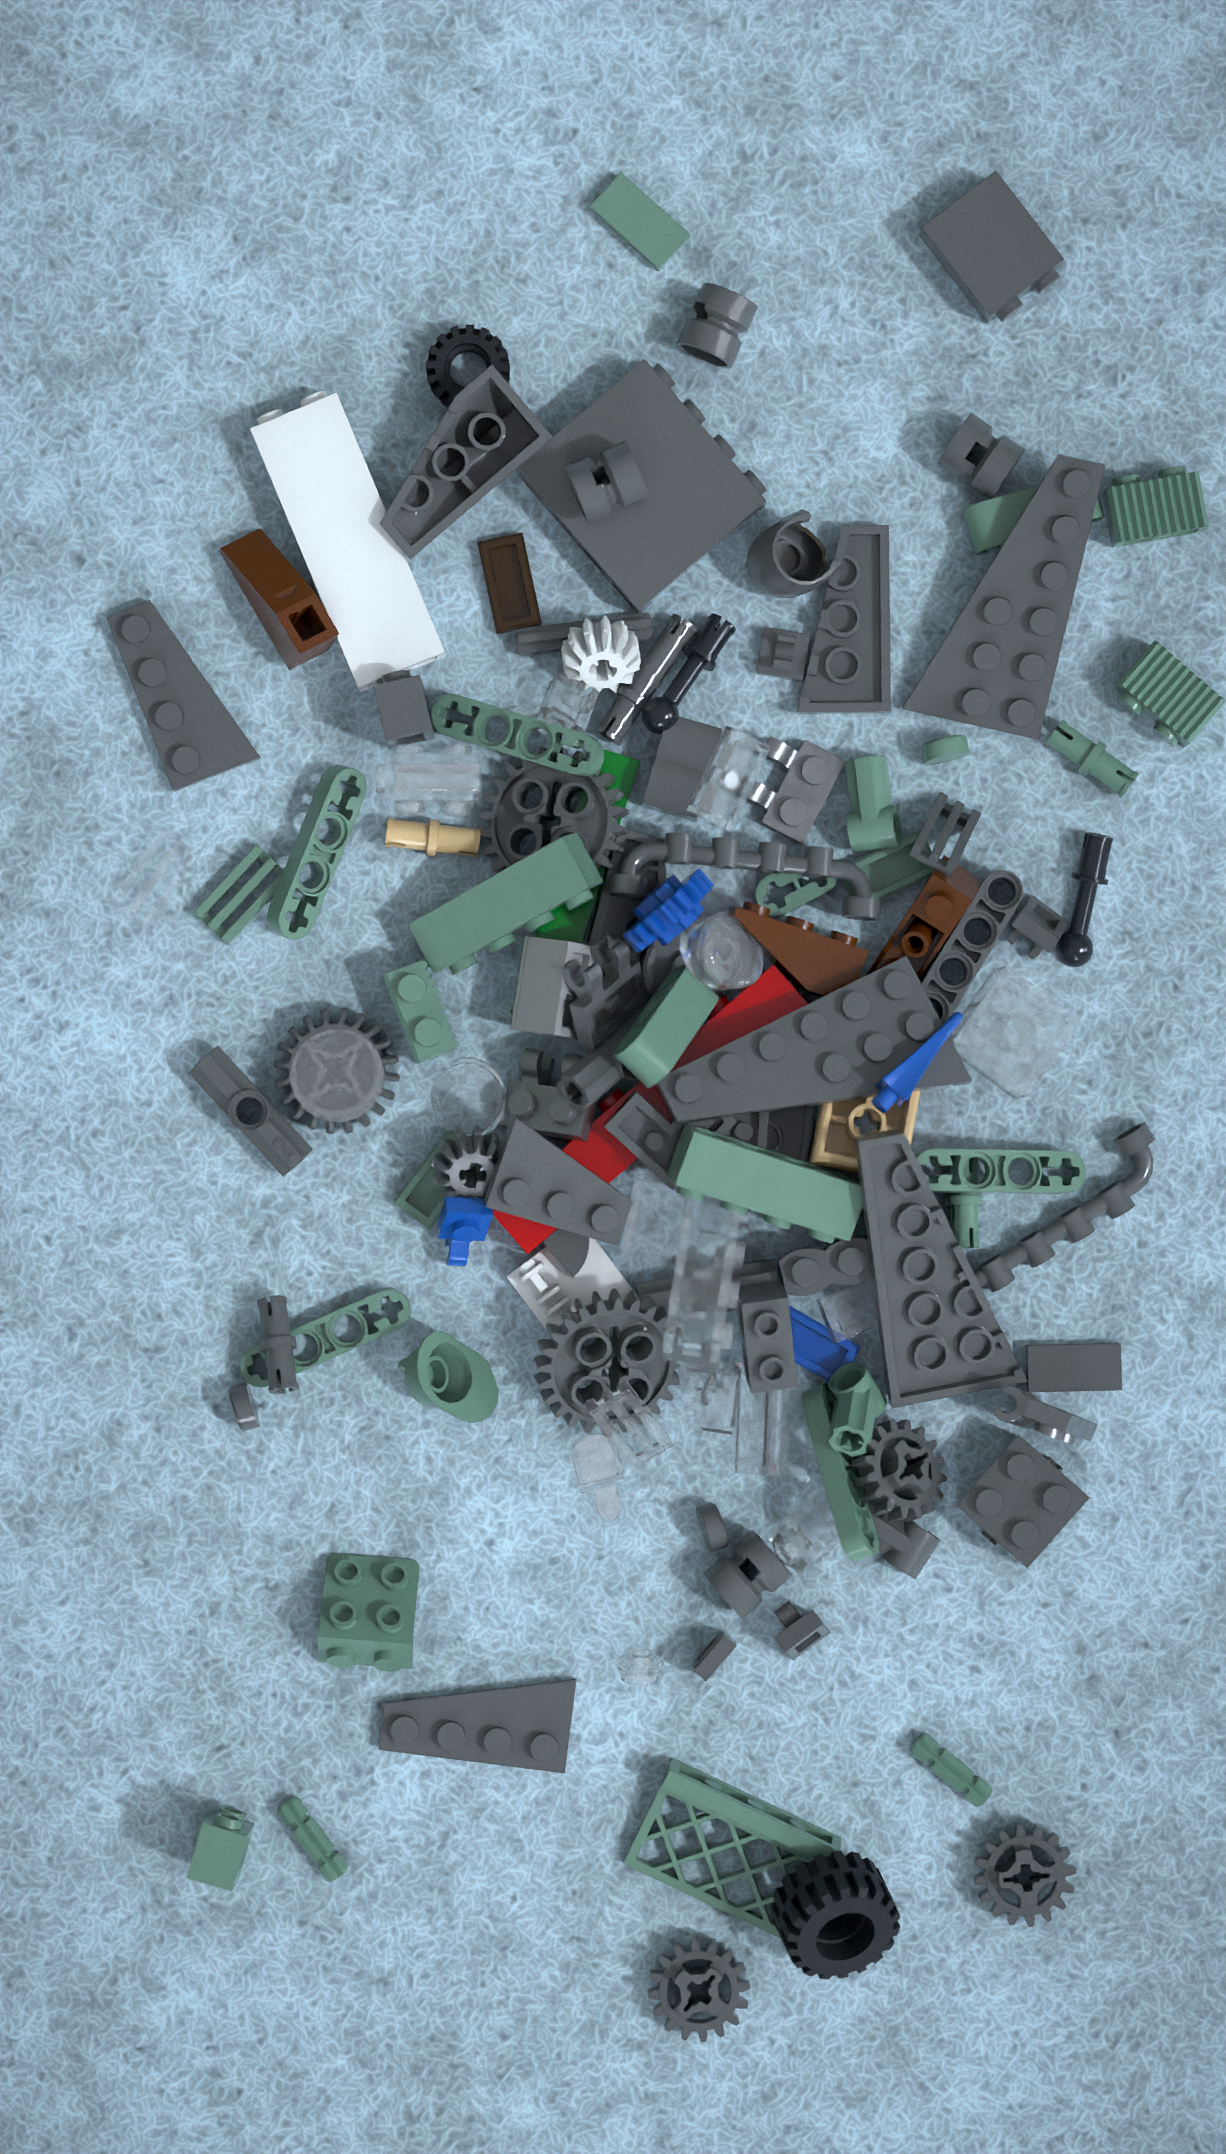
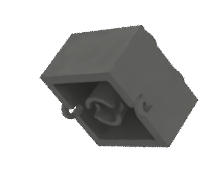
(1023, 1501)

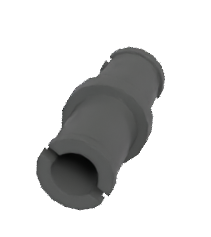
(277, 1344)

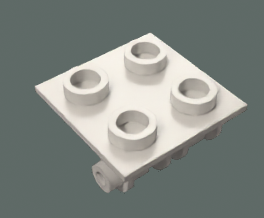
(550, 1287)

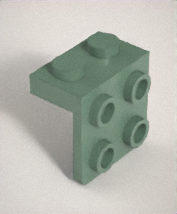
(368, 1612)

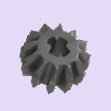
(455, 1160)

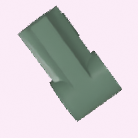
(873, 817)
(855, 1408)

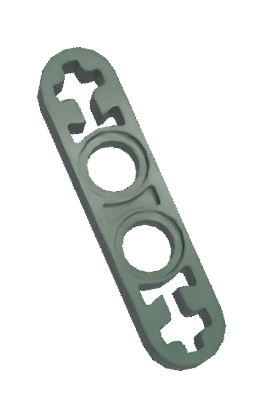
(516, 738)
(324, 855)
(996, 1170)
(328, 1343)
(849, 1512)

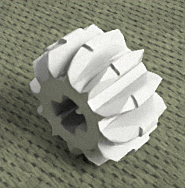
(601, 654)

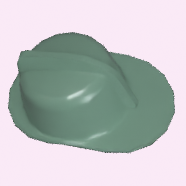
(451, 1378)

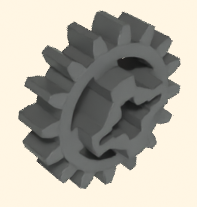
(900, 1471)
(1046, 1873)
(714, 2003)

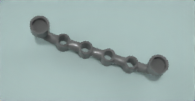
(727, 855)
(1076, 1222)

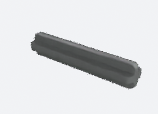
(551, 637)

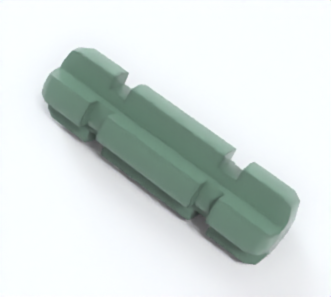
(951, 1769)
(312, 1839)

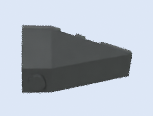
(469, 454)

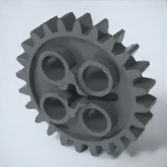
(513, 820)
(569, 1363)

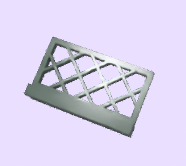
(739, 1811)

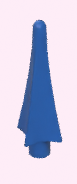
(902, 1080)

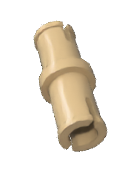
(432, 837)

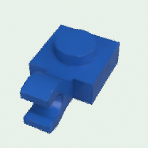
(461, 1223)

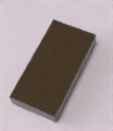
(509, 583)

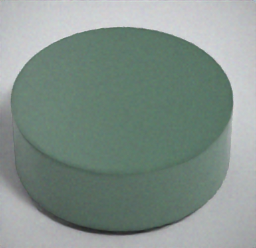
(945, 749)

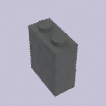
(992, 248)

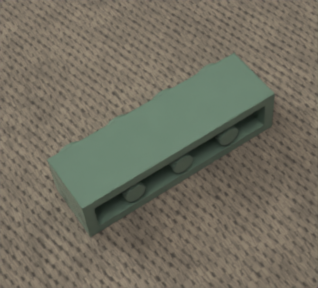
(505, 904)
(765, 1182)

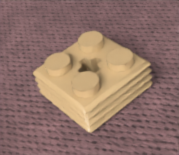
(835, 1129)

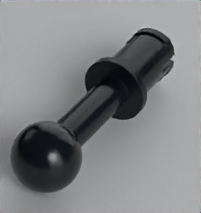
(662, 712)
(1075, 946)

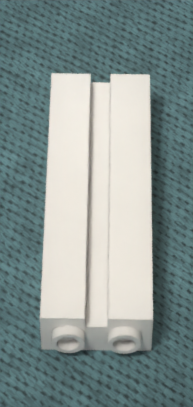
(347, 551)

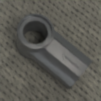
(903, 1543)

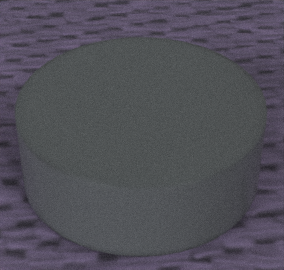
(244, 1406)
(712, 1526)

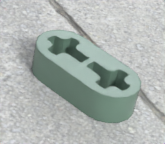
(795, 899)

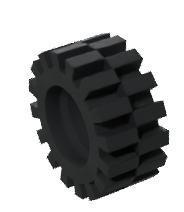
(454, 344)

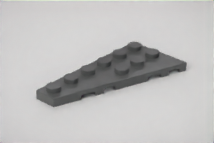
(1010, 633)
(818, 1052)
(928, 1302)

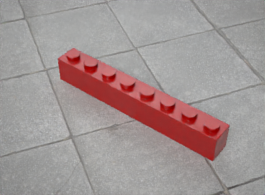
(603, 1153)

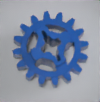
(668, 910)

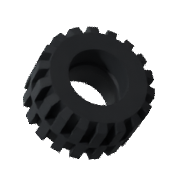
(835, 1915)

